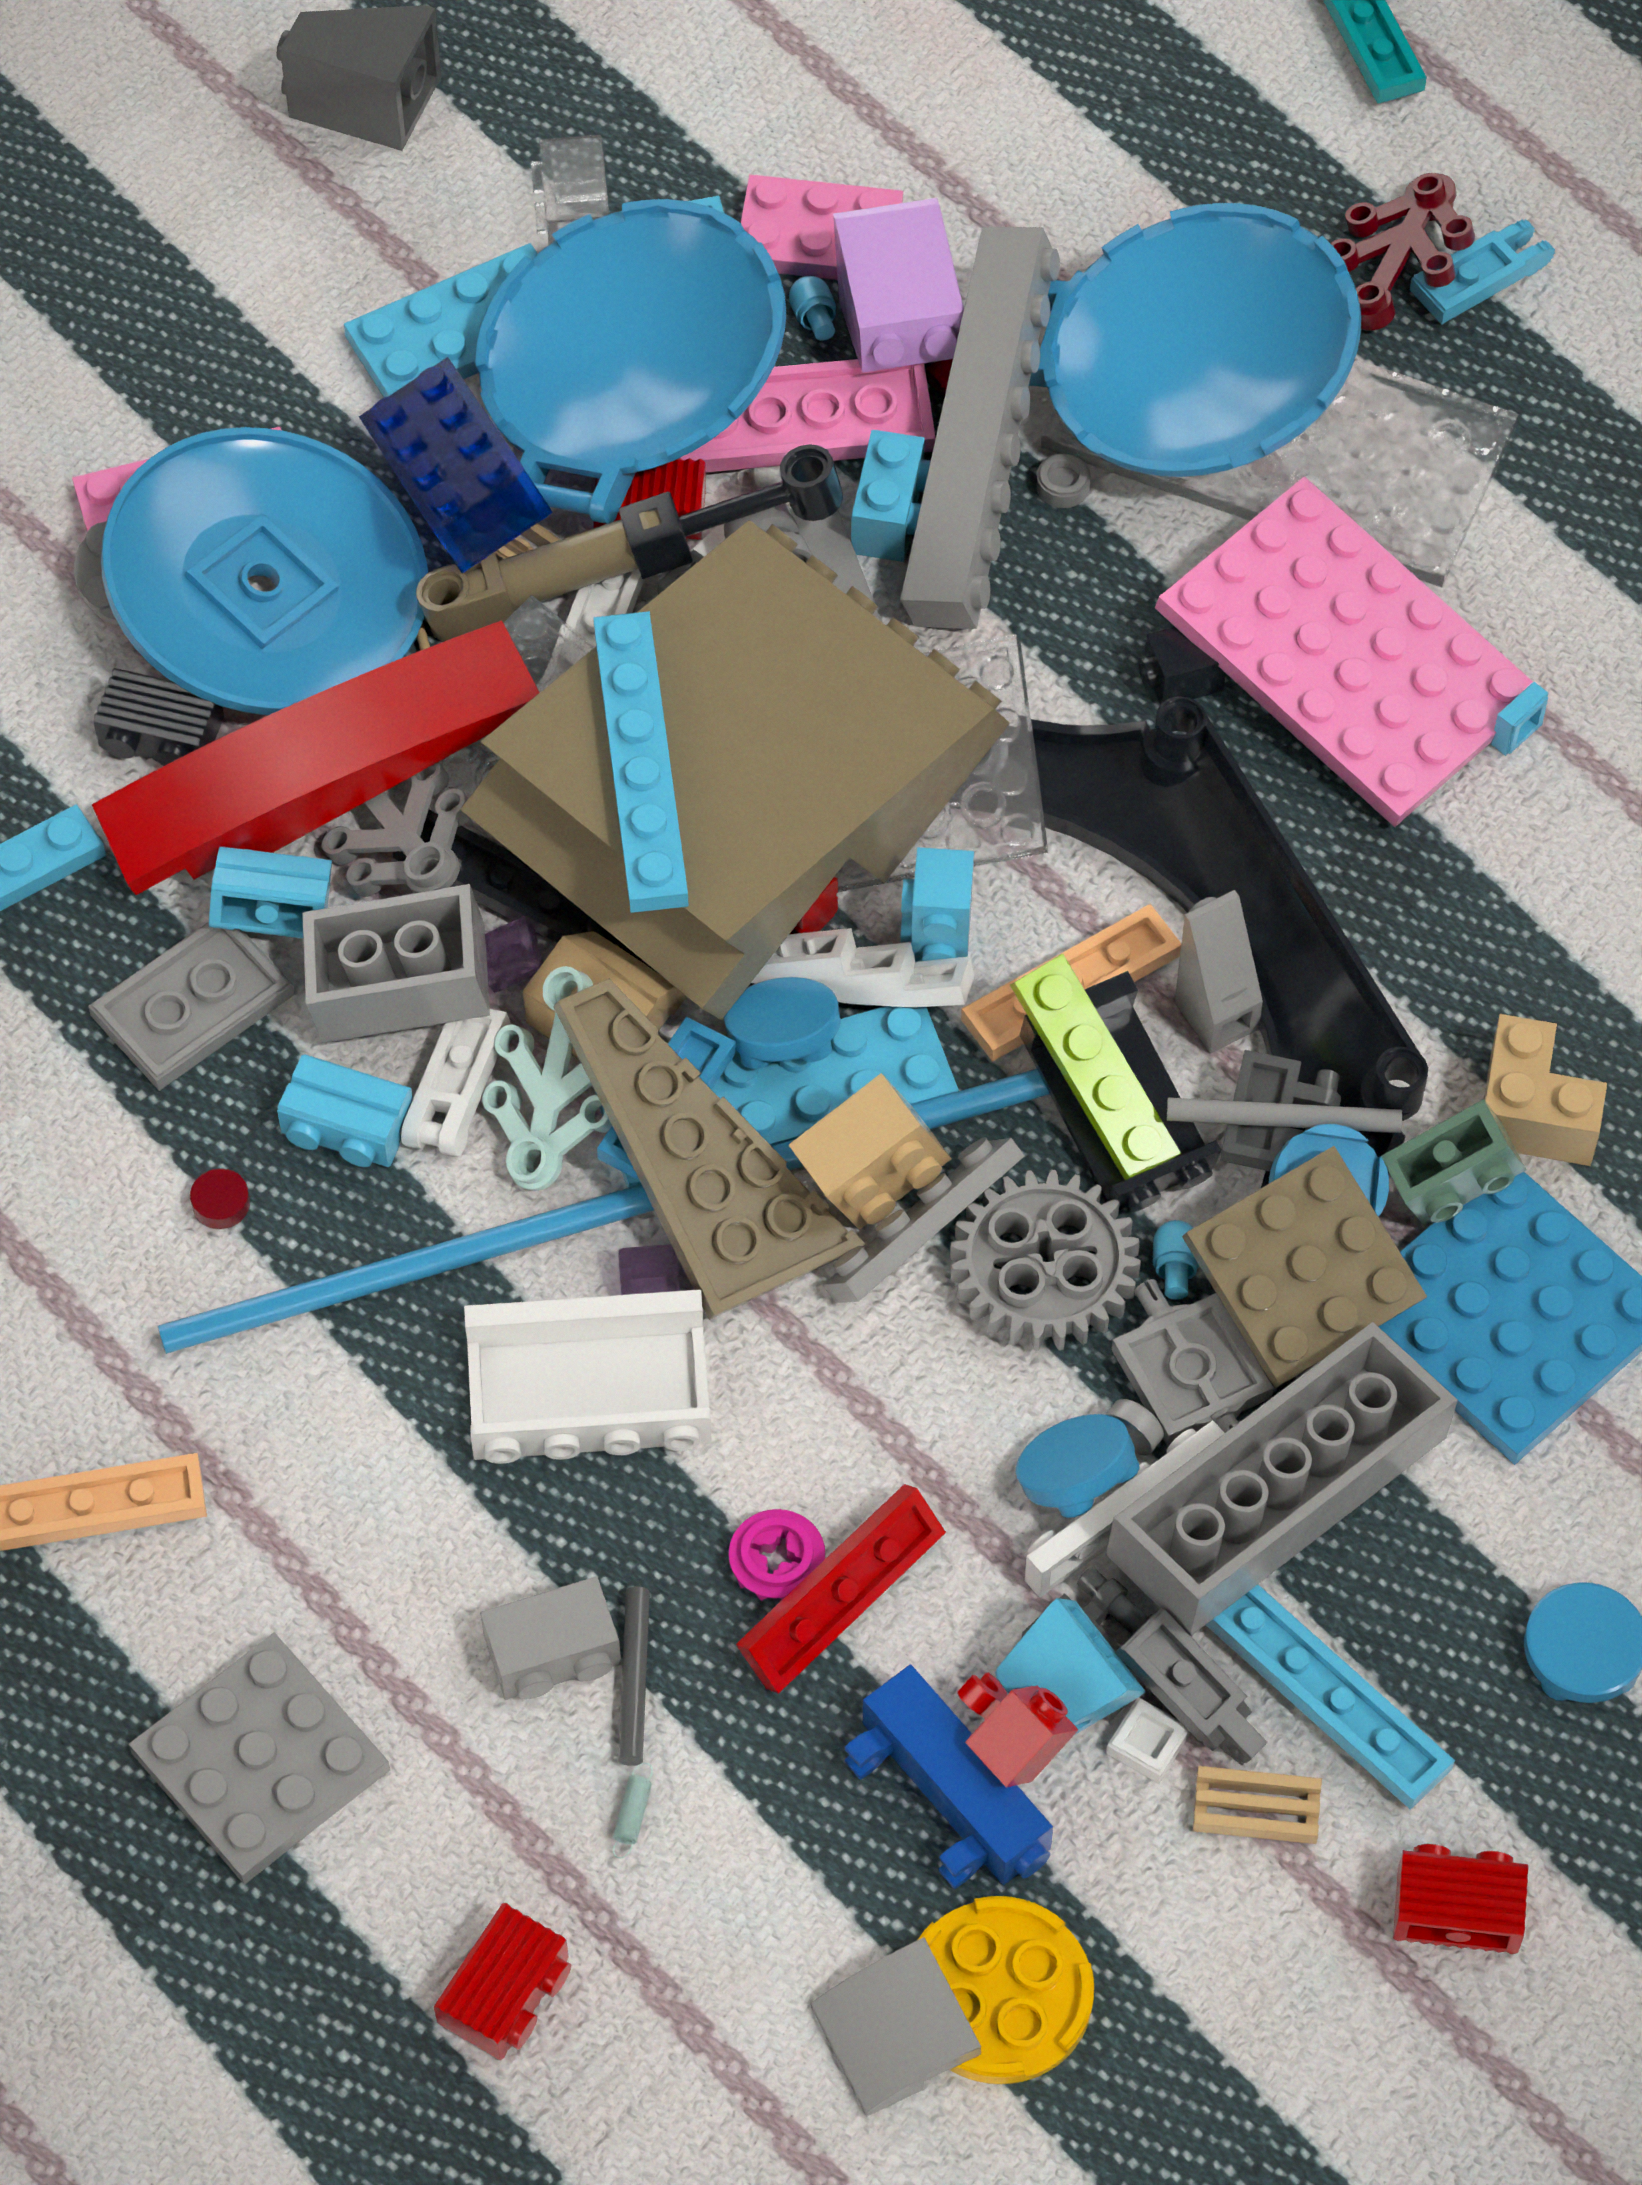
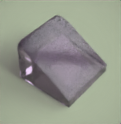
(648, 1269)

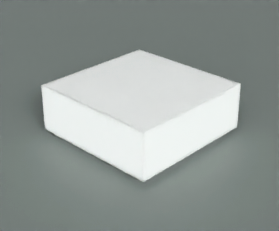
(1148, 1740)

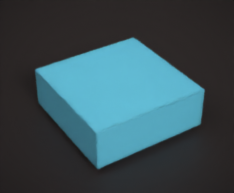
(1520, 719)

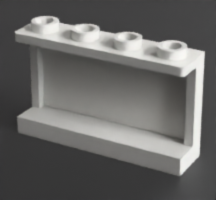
(587, 1376)

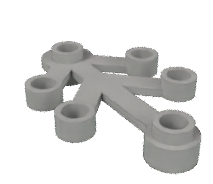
(427, 864)

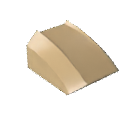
(601, 961)

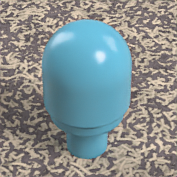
(813, 306)
(1173, 1258)

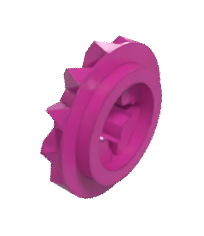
(763, 1534)

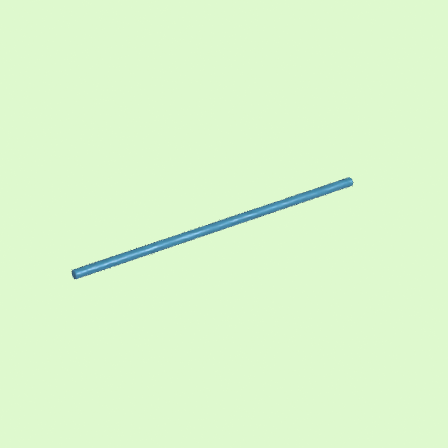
(524, 1233)

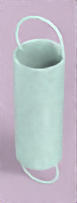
(632, 1810)

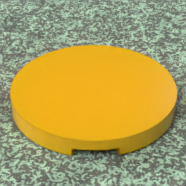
(1017, 1984)

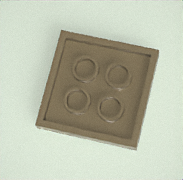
(1304, 1266)

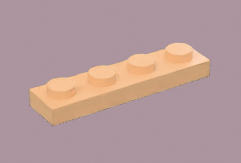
(1132, 945)
(101, 1501)

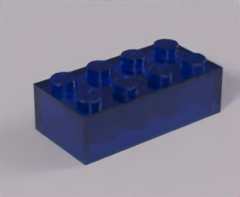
(455, 465)

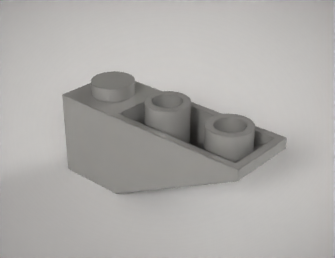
(1217, 973)

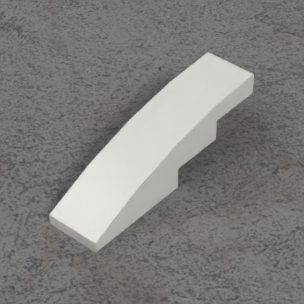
(872, 973)

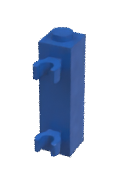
(929, 1744)

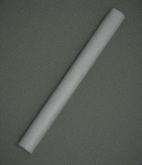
(1283, 1114)

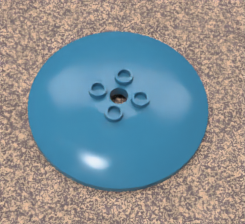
(273, 508)

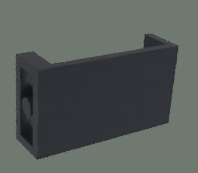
(1194, 1165)

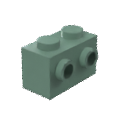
(1454, 1164)

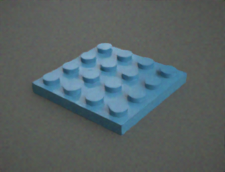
(1519, 1313)

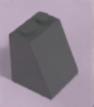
(361, 70)

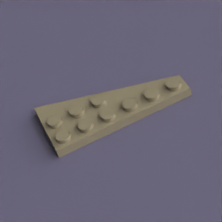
(710, 1176)

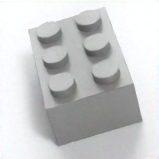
(395, 963)

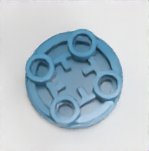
(783, 1021)
(1076, 1463)
(1584, 1643)

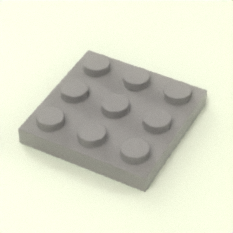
(259, 1757)

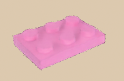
(797, 219)

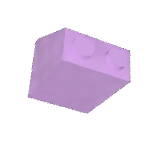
(897, 284)

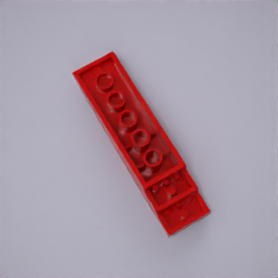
(315, 758)

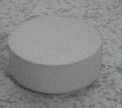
(1063, 480)
(1141, 1424)

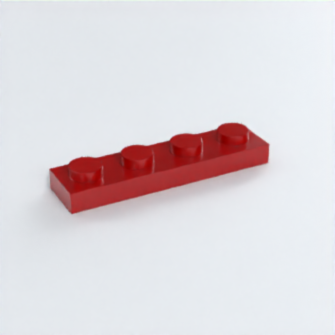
(841, 1588)

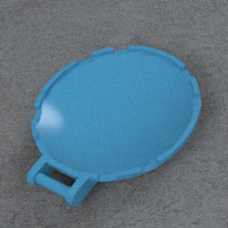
(1200, 340)
(629, 345)

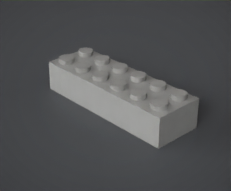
(1280, 1478)

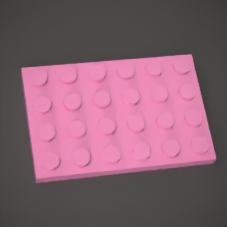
(1346, 649)

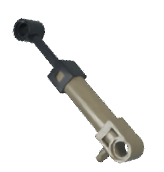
(645, 539)

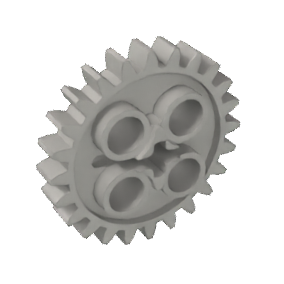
(1055, 1304)

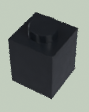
(1178, 667)

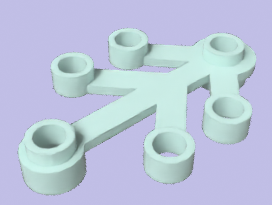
(548, 1092)

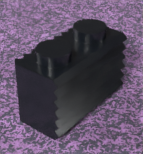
(153, 718)

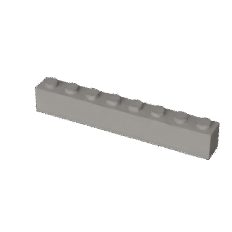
(980, 428)

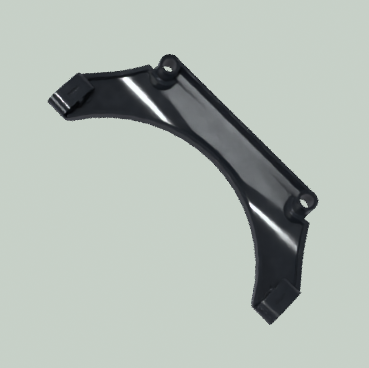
(1199, 831)

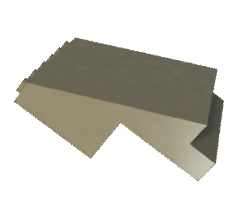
(790, 748)

